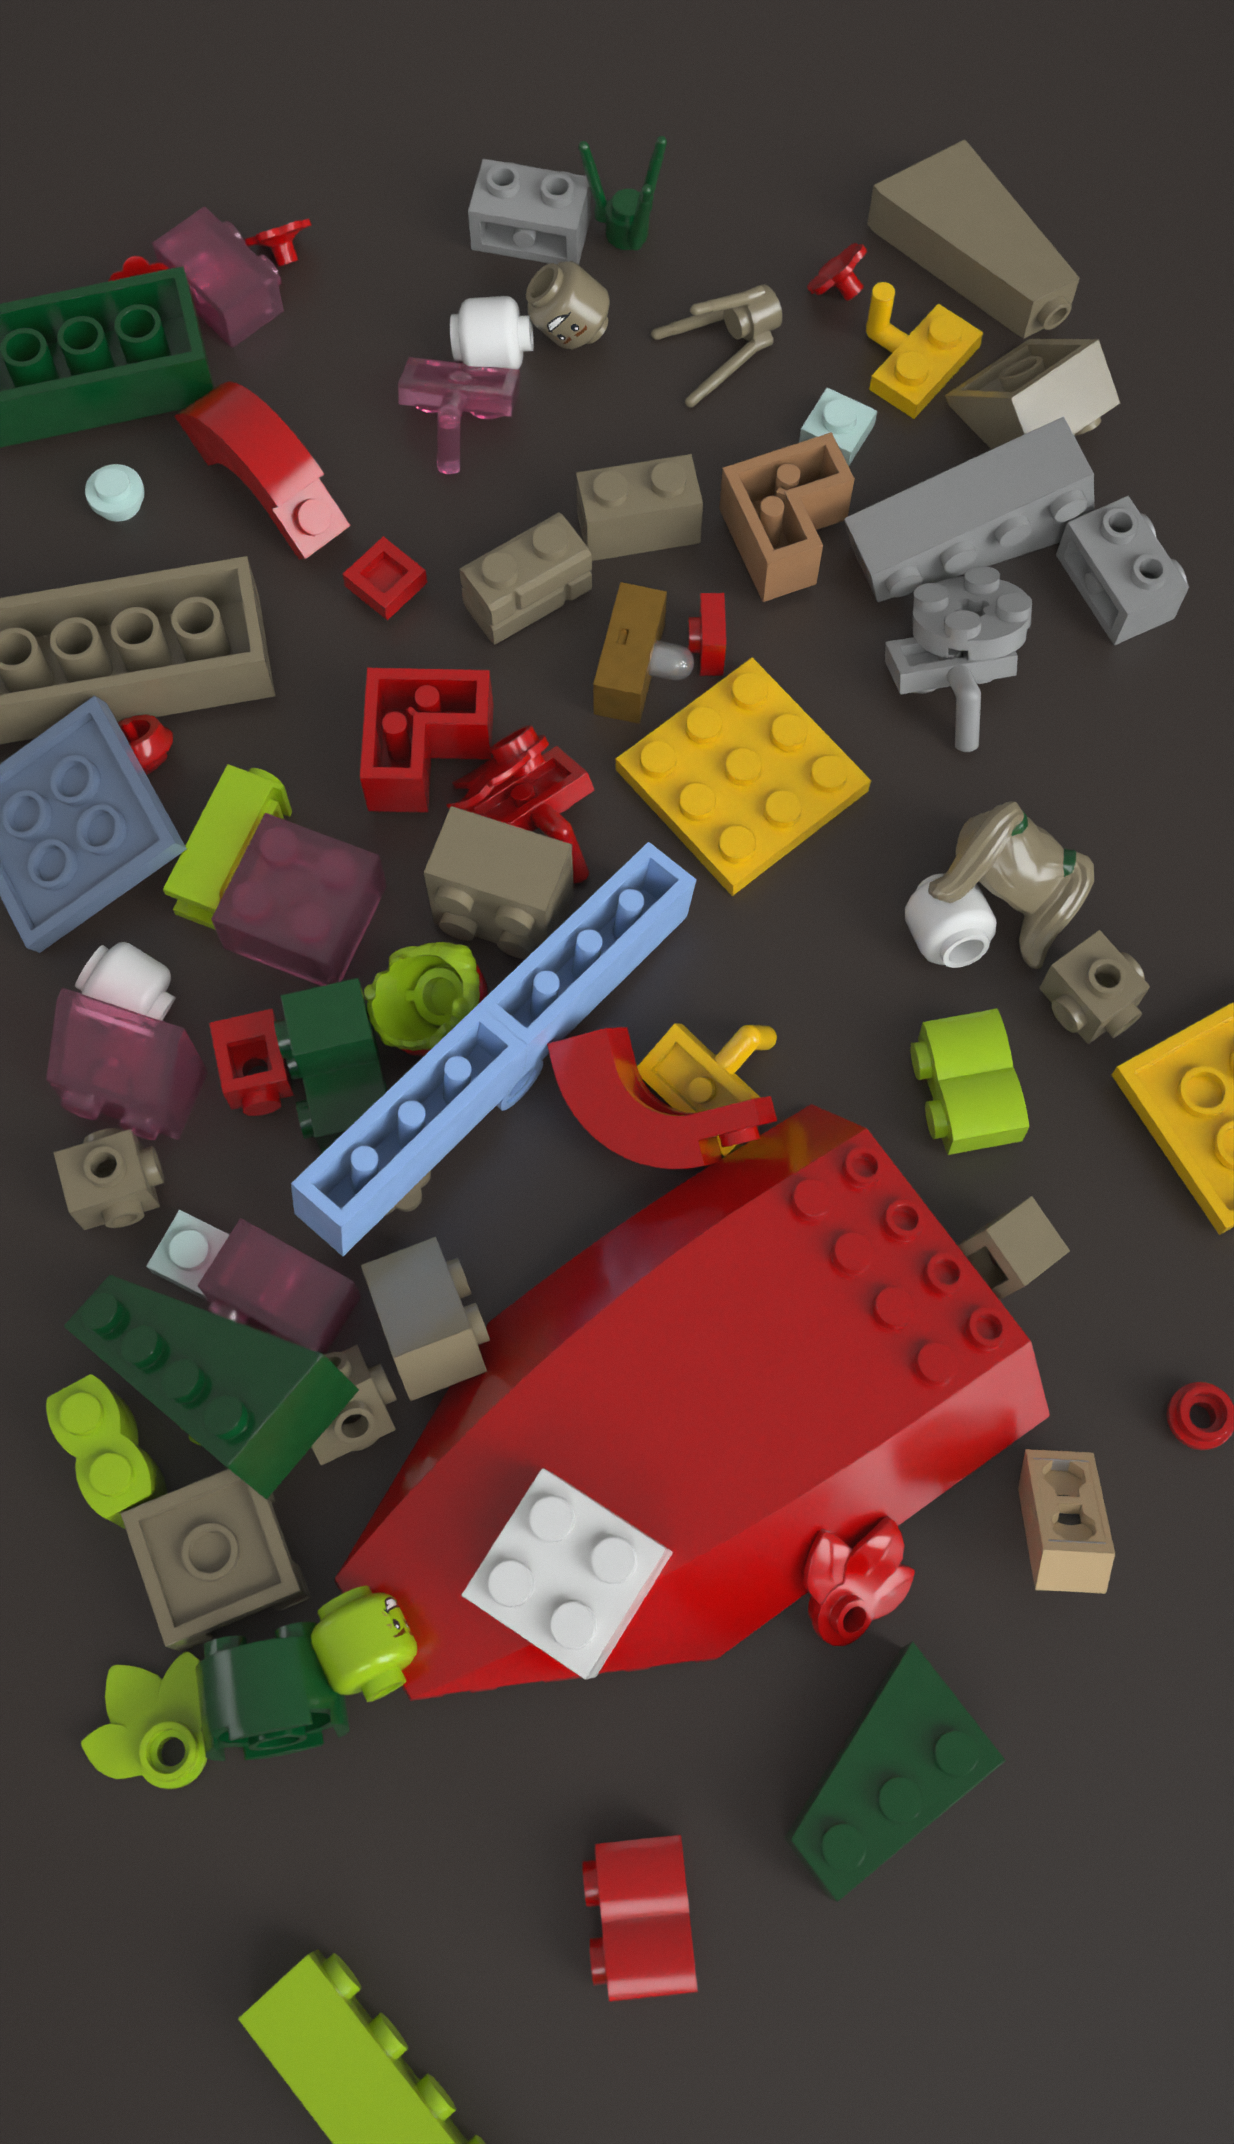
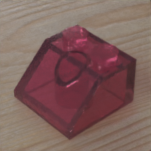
(123, 1066)

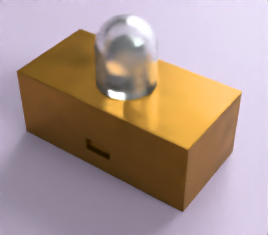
(635, 654)

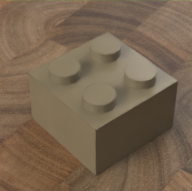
(498, 882)

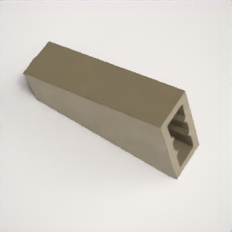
(975, 239)

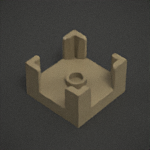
(211, 1558)

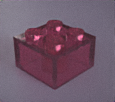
(300, 901)

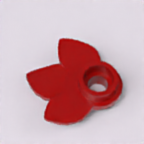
(512, 757)
(855, 1583)

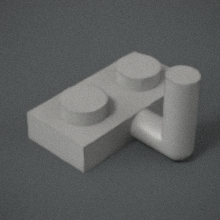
(923, 672)

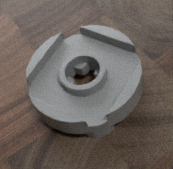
(971, 615)

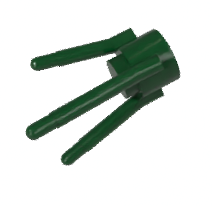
(629, 210)

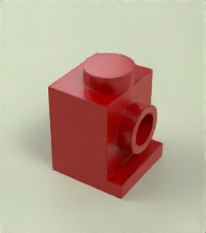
(240, 1046)

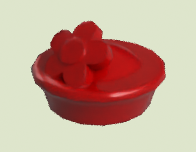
(148, 740)

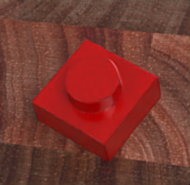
(385, 578)
(708, 634)

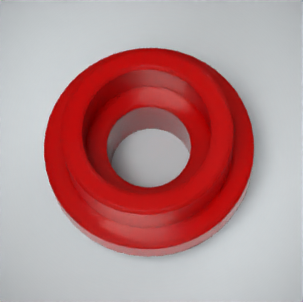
(1217, 1405)

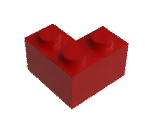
(419, 718)

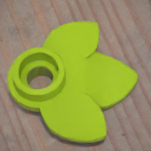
(143, 1718)

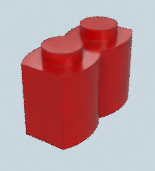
(643, 1918)

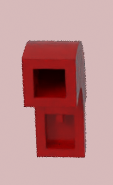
(256, 444)
(616, 1107)

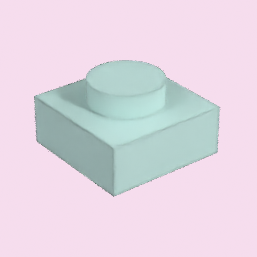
(843, 417)
(187, 1252)

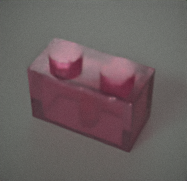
(226, 279)
(278, 1289)

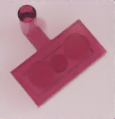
(456, 389)

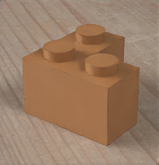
(779, 504)

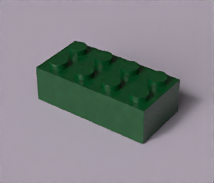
(99, 356)

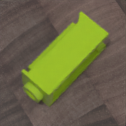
(222, 839)

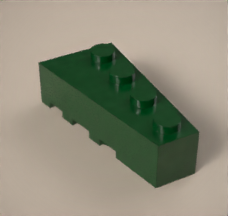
(224, 1383)

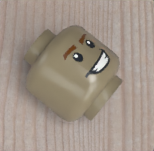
(567, 305)

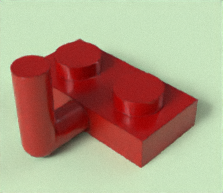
(539, 798)

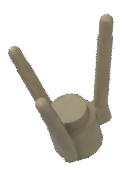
(746, 316)

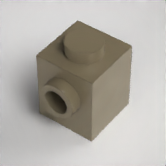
(1018, 1243)

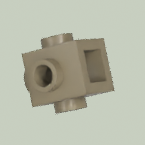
(1095, 989)
(109, 1179)
(365, 1415)

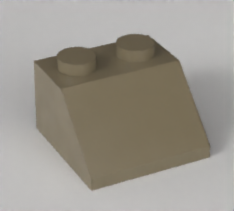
(1035, 387)

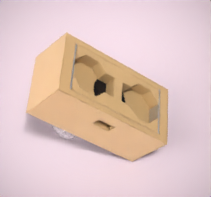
(1065, 1521)

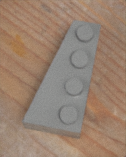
(975, 513)

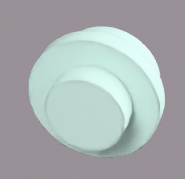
(115, 492)

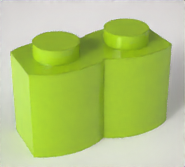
(971, 1082)
(103, 1437)

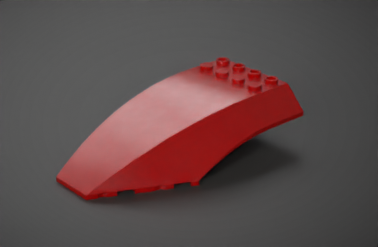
(727, 1379)

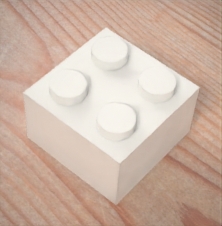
(567, 1574)

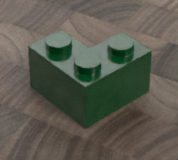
(334, 1053)

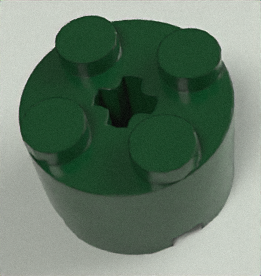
(266, 1695)

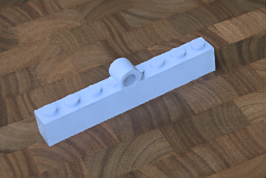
(492, 1051)

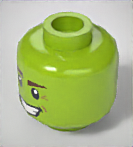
(363, 1643)

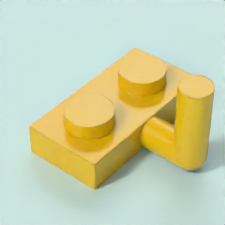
(918, 361)
(695, 1077)

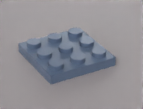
(77, 825)

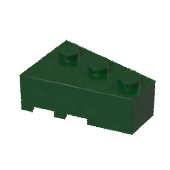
(892, 1777)

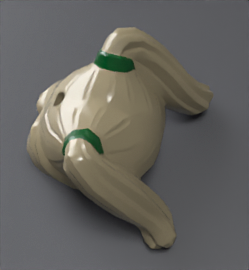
(1022, 868)

